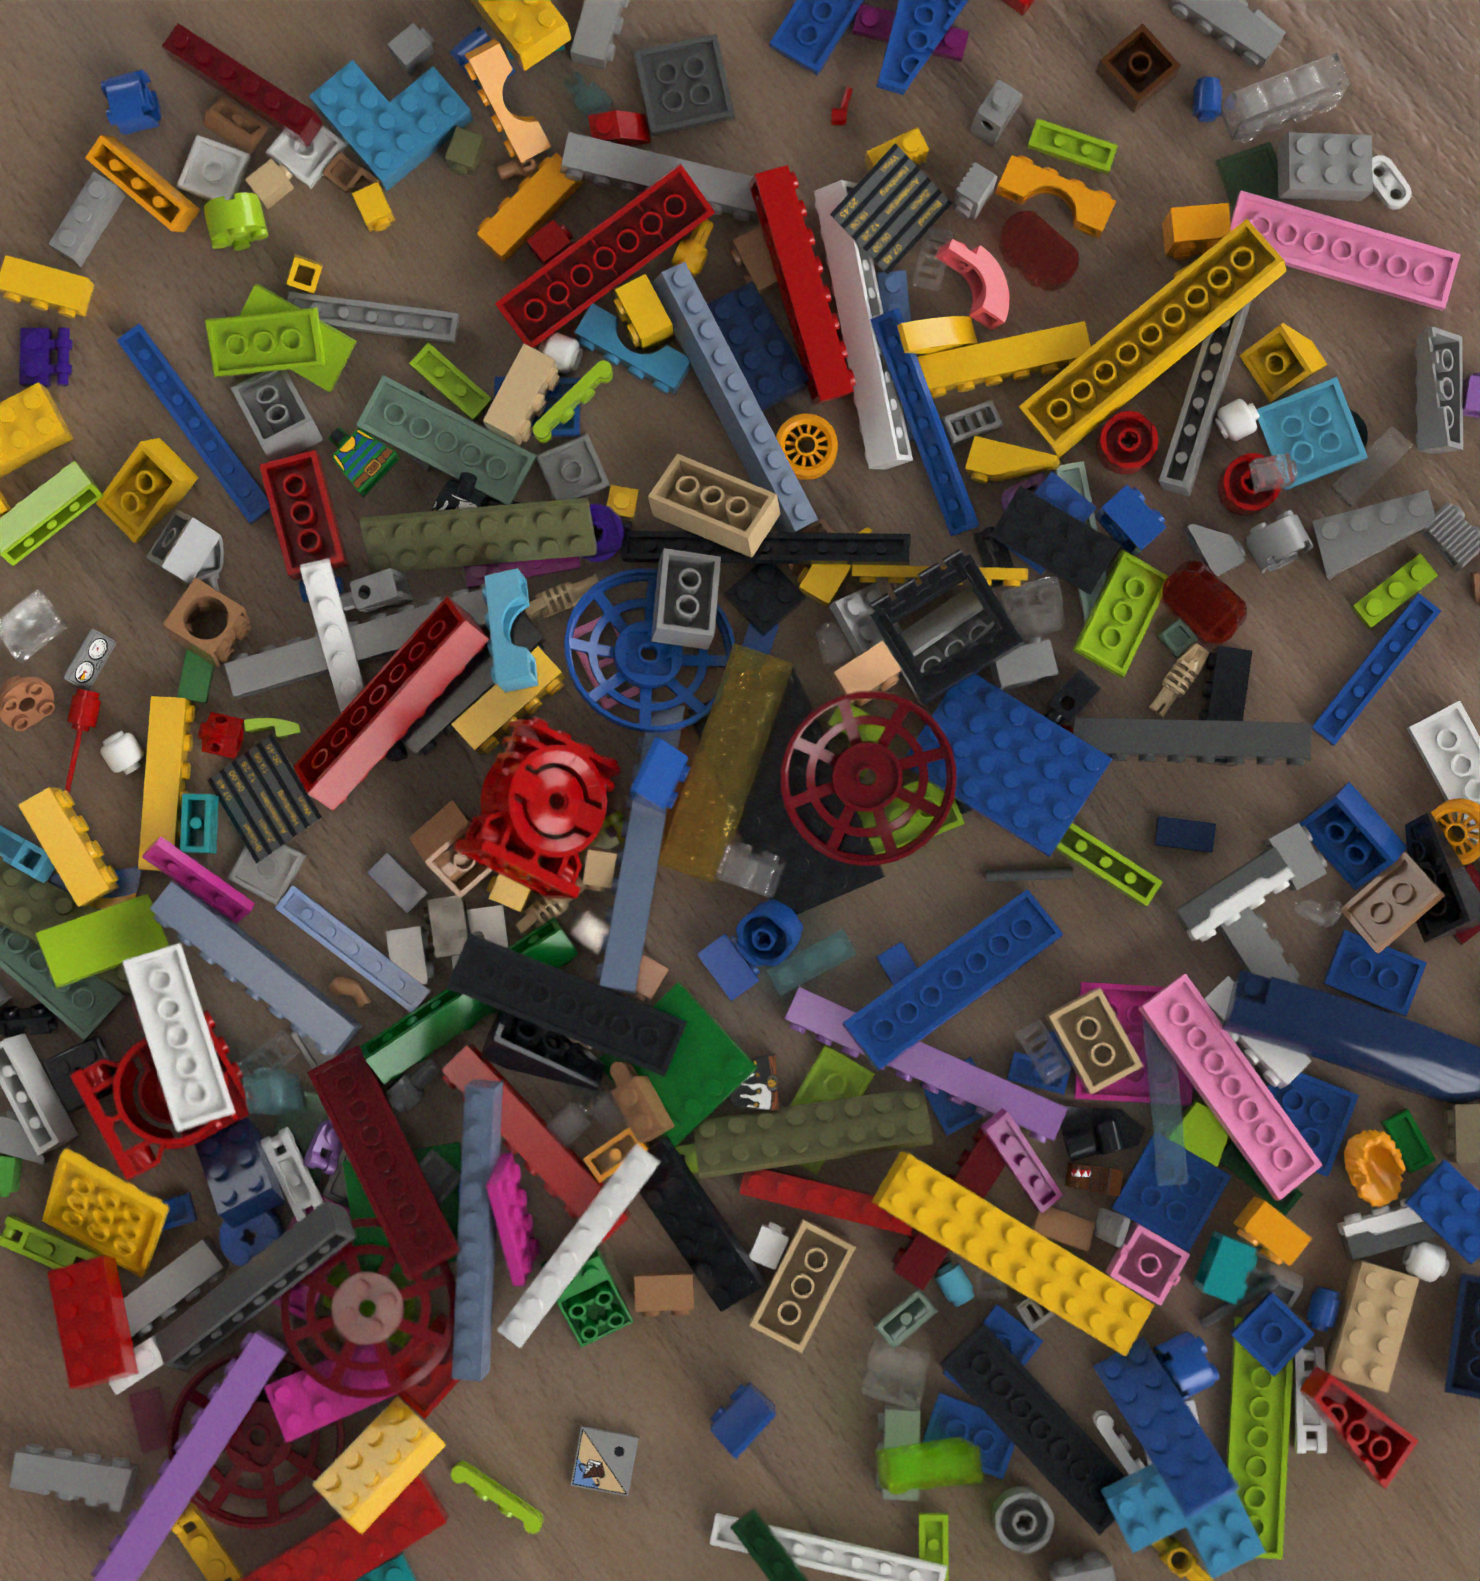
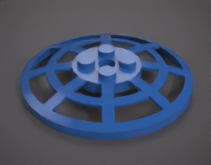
(628, 658)

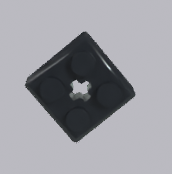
(71, 1060)

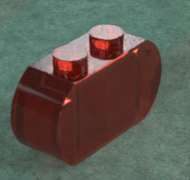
(1038, 251)
(1204, 602)

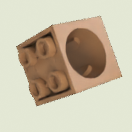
(198, 600)
(436, 845)

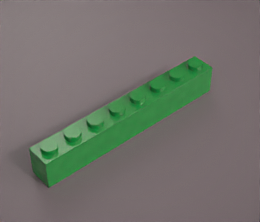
(452, 1013)

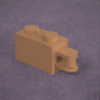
(639, 1103)

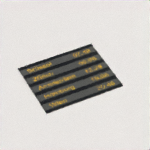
(891, 208)
(264, 798)

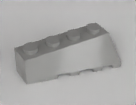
(1233, 26)
(1439, 391)
(945, 631)
(74, 1476)

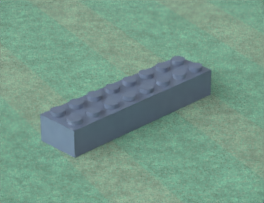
(256, 968)

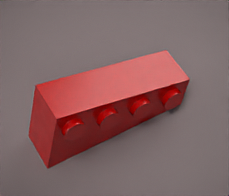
(1363, 1430)

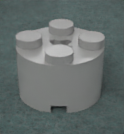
(1279, 542)
(1039, 1517)

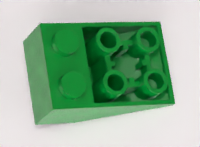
(593, 1301)

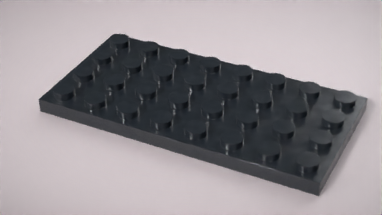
(808, 874)

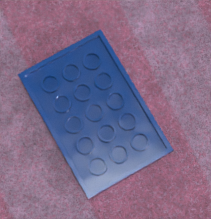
(1012, 763)

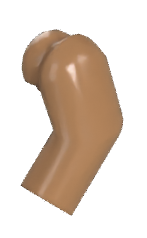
(516, 168)
(349, 987)

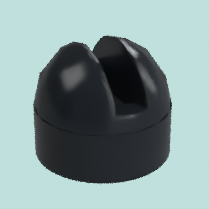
(397, 752)

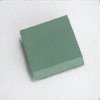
(1177, 637)

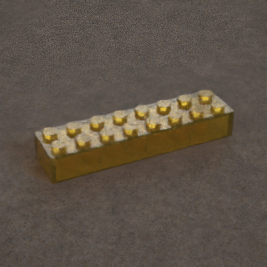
(725, 762)

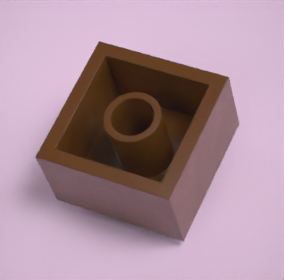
(1137, 68)

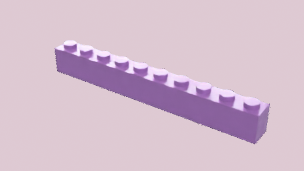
(934, 1069)
(193, 1459)

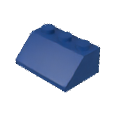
(1353, 836)

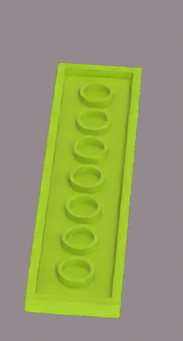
(1260, 1443)

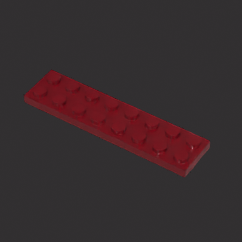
(384, 1162)

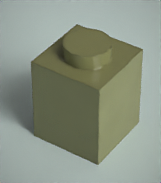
(465, 152)

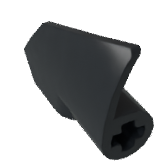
(1098, 1131)

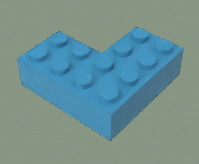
(393, 134)
(1149, 1513)

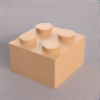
(868, 672)

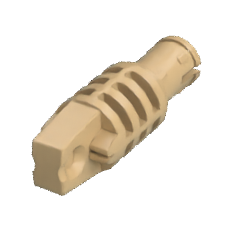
(559, 598)
(1179, 678)
(544, 910)

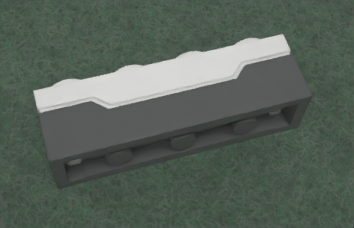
(1233, 894)
(1382, 1230)

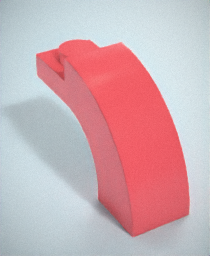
(985, 279)

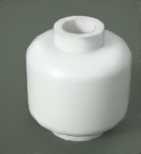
(564, 351)
(1237, 420)
(122, 752)
(1425, 1260)

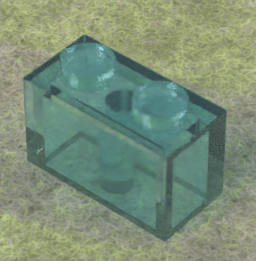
(272, 1092)

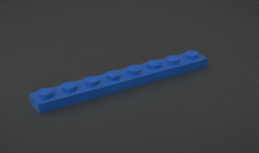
(195, 423)
(925, 425)

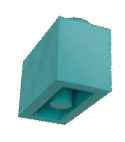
(199, 823)

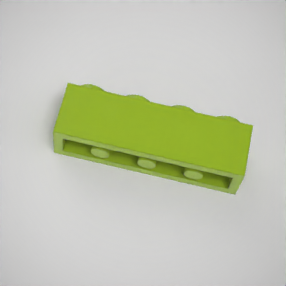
(46, 512)
(1108, 865)

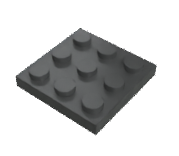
(684, 85)

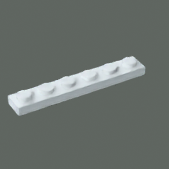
(333, 630)

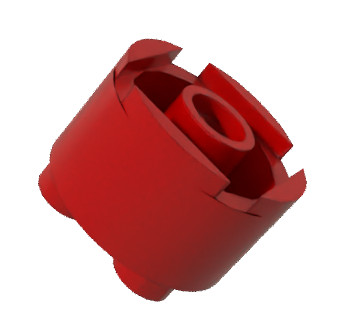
(1138, 431)
(1236, 495)

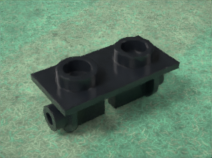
(992, 553)
(37, 1017)

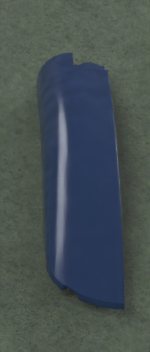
(1354, 1037)

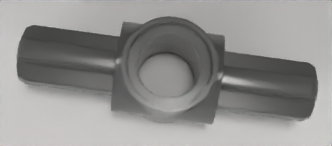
(409, 1089)

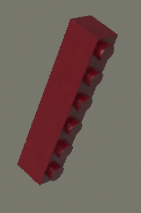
(242, 85)
(976, 1173)

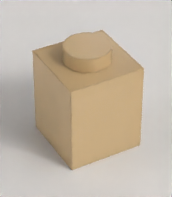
(270, 182)
(599, 868)

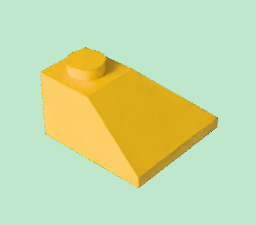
(1282, 361)

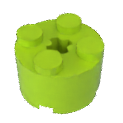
(235, 221)

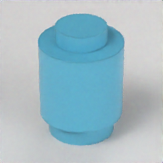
(954, 1283)

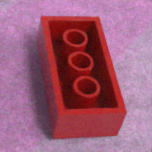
(303, 512)
(92, 1322)

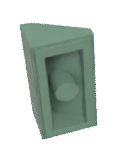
(905, 1318)

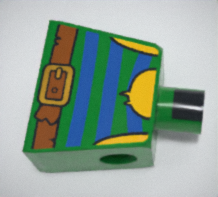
(362, 458)

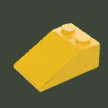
(146, 488)

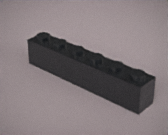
(465, 691)

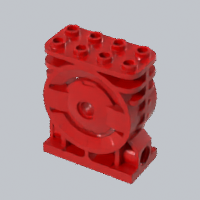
(503, 832)
(140, 1157)

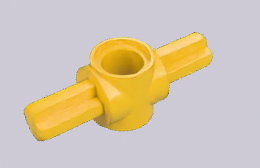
(693, 250)
(1188, 1567)

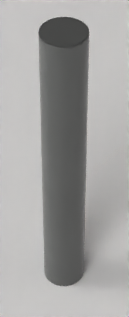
(1029, 874)
(1228, 1308)

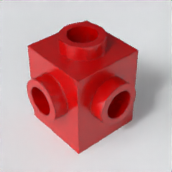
(222, 735)

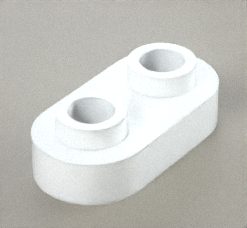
(1390, 182)

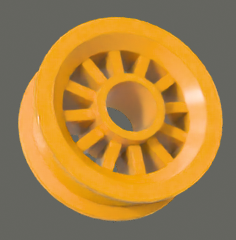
(821, 426)
(1462, 806)

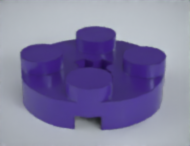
(613, 532)

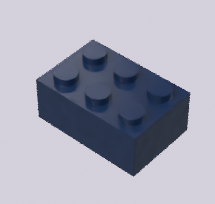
(239, 1173)

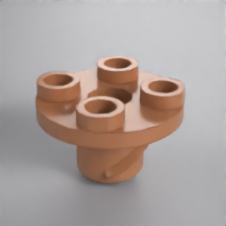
(25, 701)

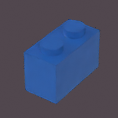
(729, 967)

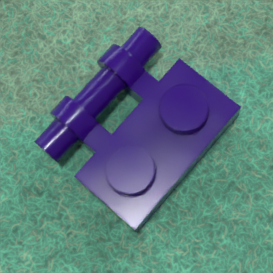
(35, 356)

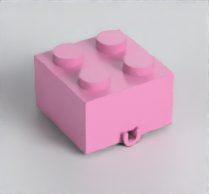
(1147, 1263)

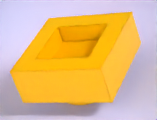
(623, 501)

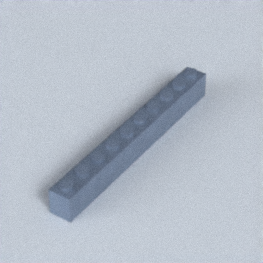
(732, 396)
(636, 876)
(476, 1231)

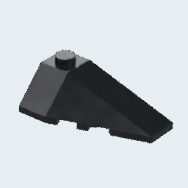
(1433, 853)
(540, 1053)

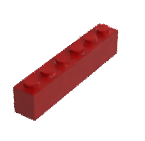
(819, 1198)

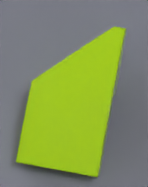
(282, 727)

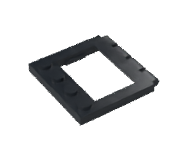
(968, 659)

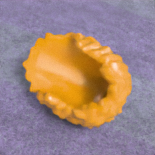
(1374, 1167)

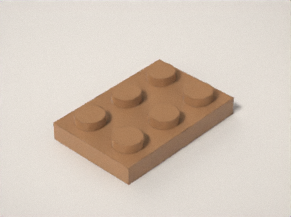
(1392, 902)

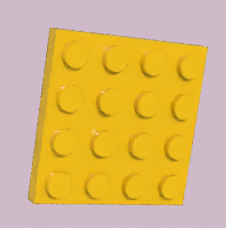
(104, 1212)

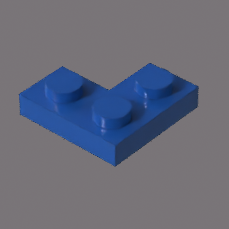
(1023, 1071)

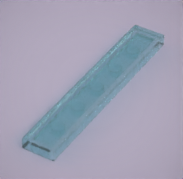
(1165, 1111)

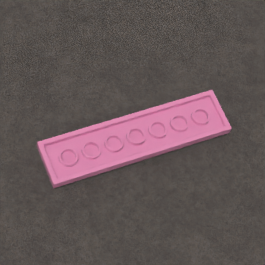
(1351, 251)
(1230, 1087)

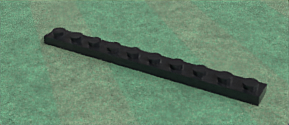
(778, 548)

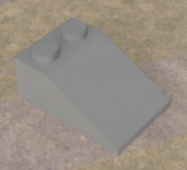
(277, 414)

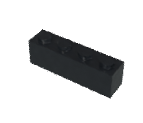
(1226, 687)

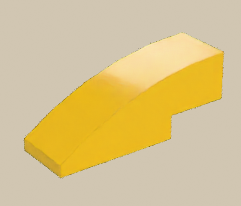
(937, 334)

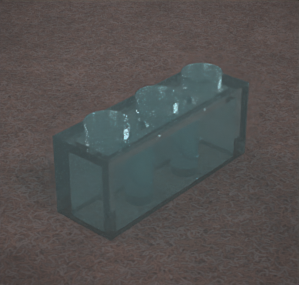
(811, 962)

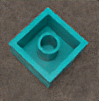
(1225, 1267)

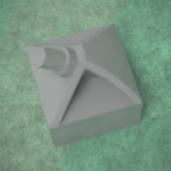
(189, 550)

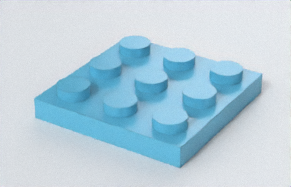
(1314, 430)

